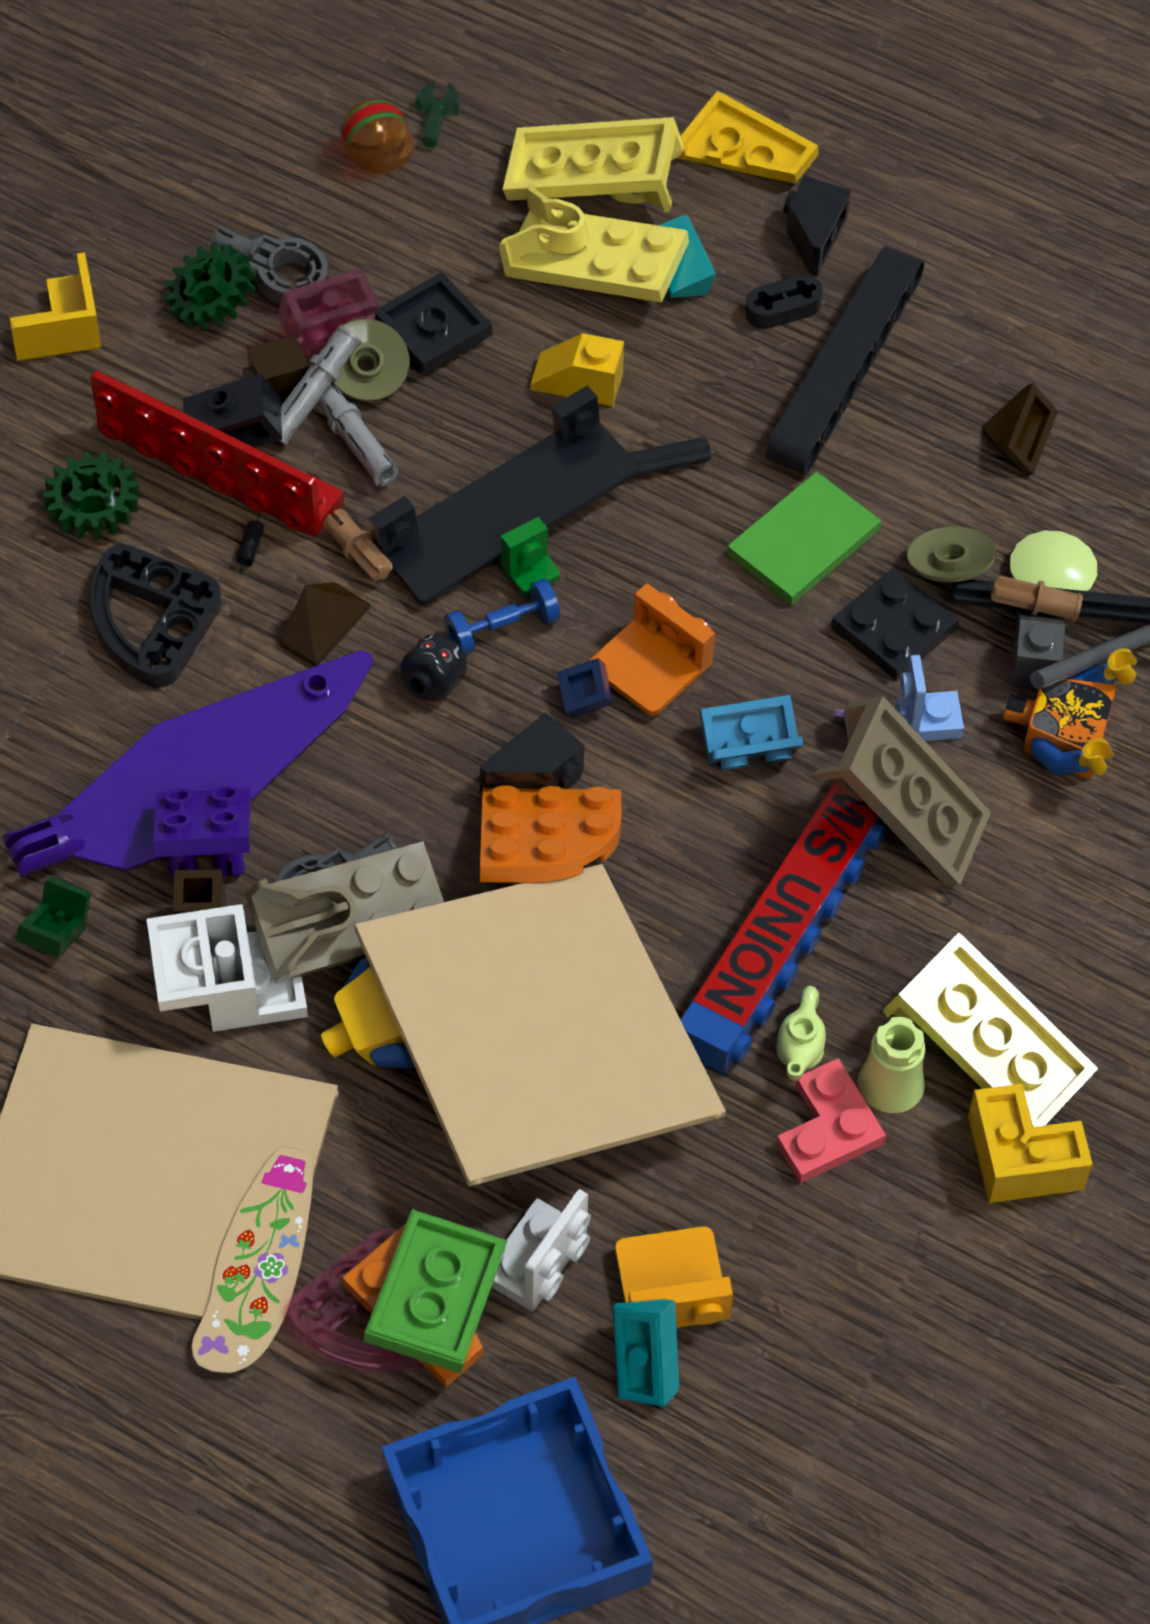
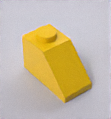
(579, 363)

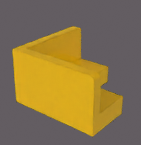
(65, 329)
(1021, 1158)

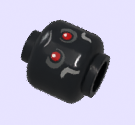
(433, 667)

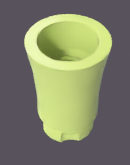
(894, 1068)

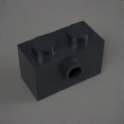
(241, 409)

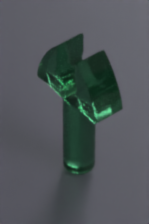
(436, 110)

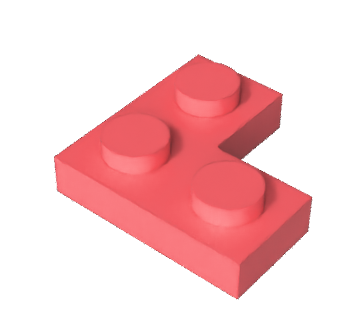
(841, 1125)

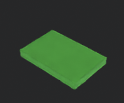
(803, 538)
(435, 1291)

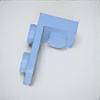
(929, 714)

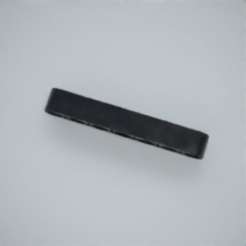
(845, 360)

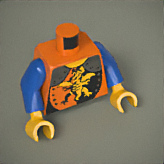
(1071, 718)

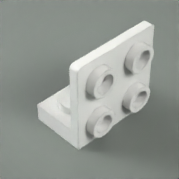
(541, 1250)

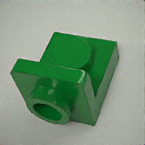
(526, 556)

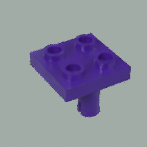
(203, 824)

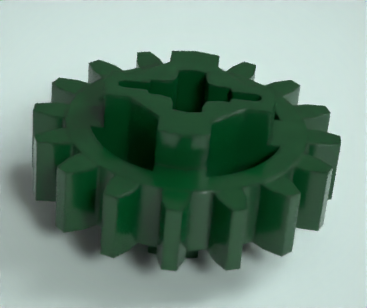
(210, 286)
(91, 495)

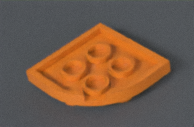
(546, 832)

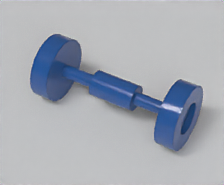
(543, 601)

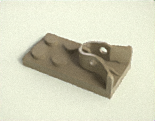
(909, 788)
(312, 917)

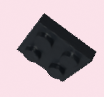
(435, 322)
(894, 622)

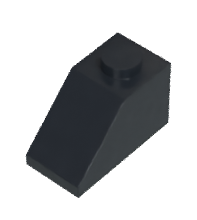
(816, 219)
(536, 758)

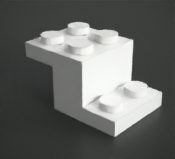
(215, 962)

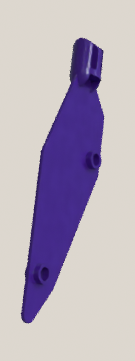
(227, 743)

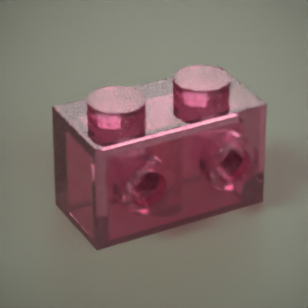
(320, 307)

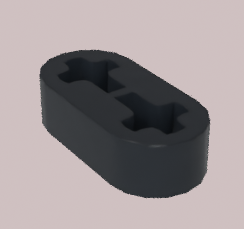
(783, 301)

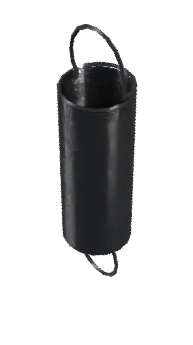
(250, 543)

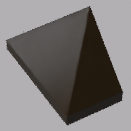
(1023, 427)
(321, 621)

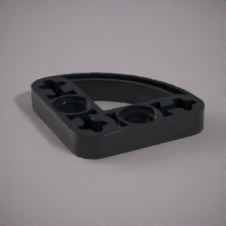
(178, 602)

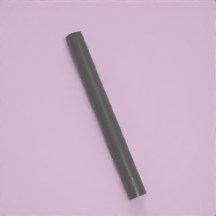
(1089, 658)

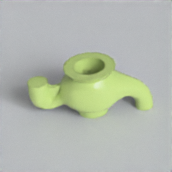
(802, 1036)

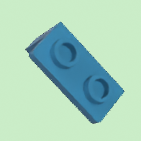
(750, 731)

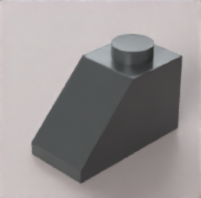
(1036, 645)

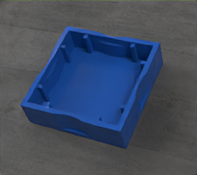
(517, 1512)

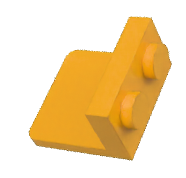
(677, 1268)

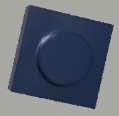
(585, 688)

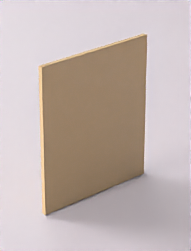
(537, 1024)
(135, 1163)

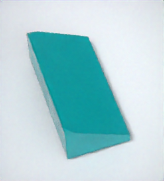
(695, 270)
(646, 1351)

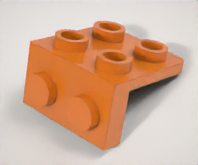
(657, 652)

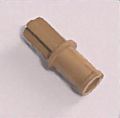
(358, 545)
(1036, 598)

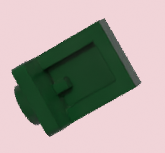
(57, 919)

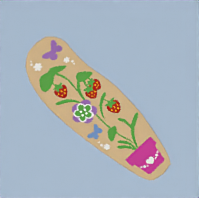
(257, 1265)

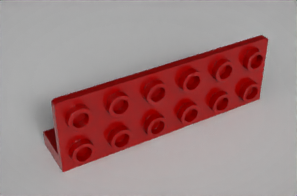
(213, 456)

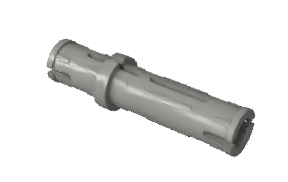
(318, 377)
(346, 421)

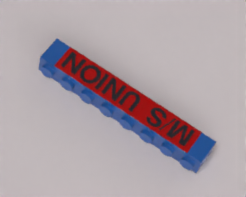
(781, 929)

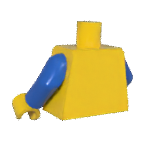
(366, 1023)

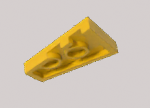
(746, 142)

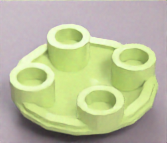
(1055, 559)

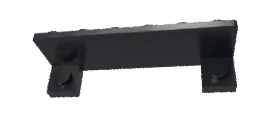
(545, 481)

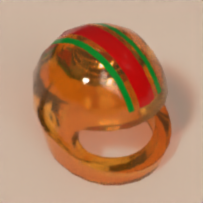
(373, 133)

